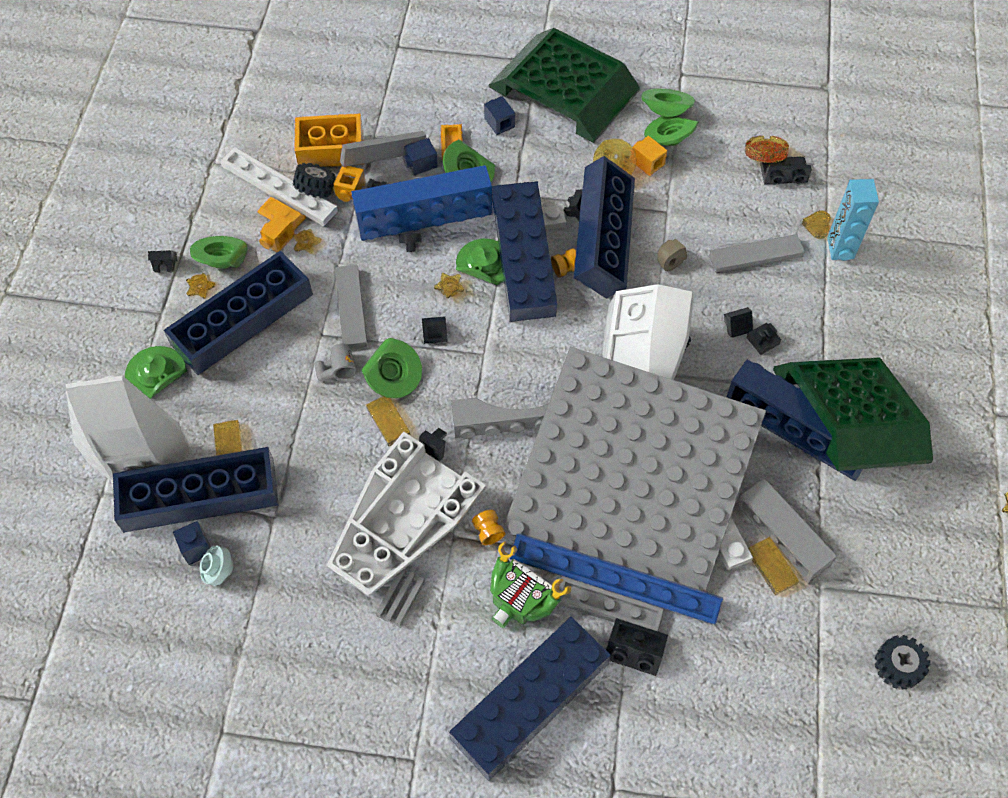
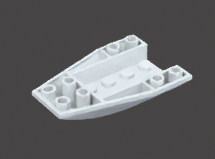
(649, 328)
(122, 427)
(400, 514)

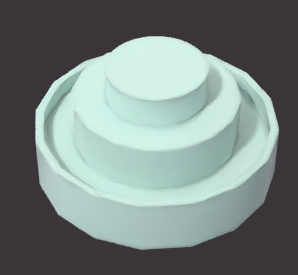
(216, 565)

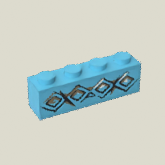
(852, 219)

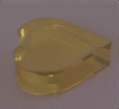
(817, 224)

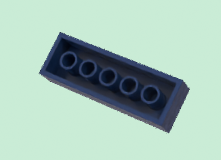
(604, 228)
(524, 251)
(238, 312)
(786, 413)
(194, 489)
(529, 698)

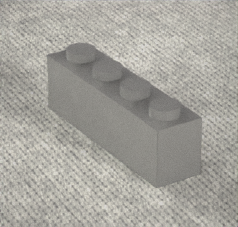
(788, 531)

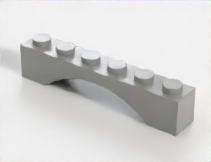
(476, 418)

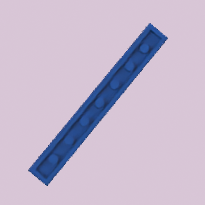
(617, 578)

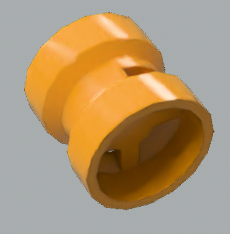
(564, 263)
(488, 527)

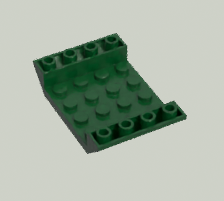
(570, 80)
(864, 411)

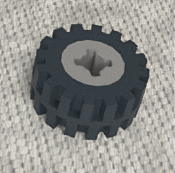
(313, 180)
(895, 669)

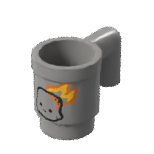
(341, 362)

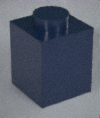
(499, 115)
(420, 156)
(192, 542)

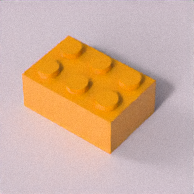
(321, 137)

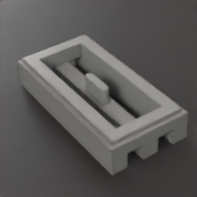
(410, 577)

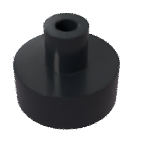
(410, 240)

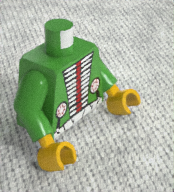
(521, 592)

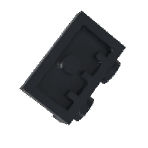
(786, 171)
(636, 646)

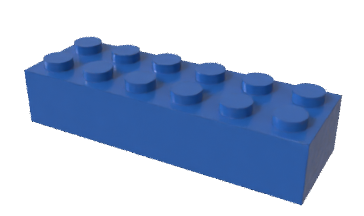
(423, 202)

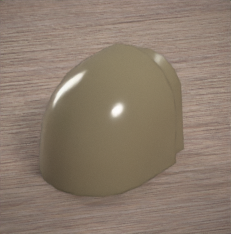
(671, 254)

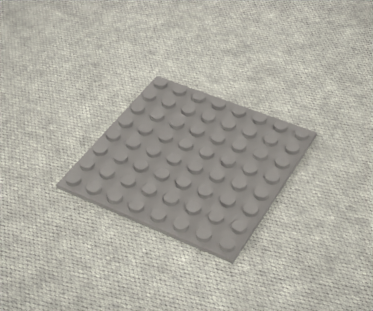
(635, 469)

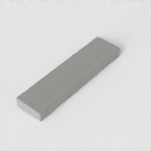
(378, 148)
(756, 253)
(350, 306)
(609, 605)

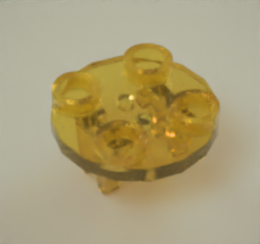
(626, 154)

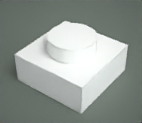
(554, 217)

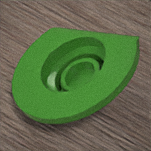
(667, 101)
(670, 130)
(461, 156)
(219, 251)
(481, 260)
(154, 369)
(393, 369)

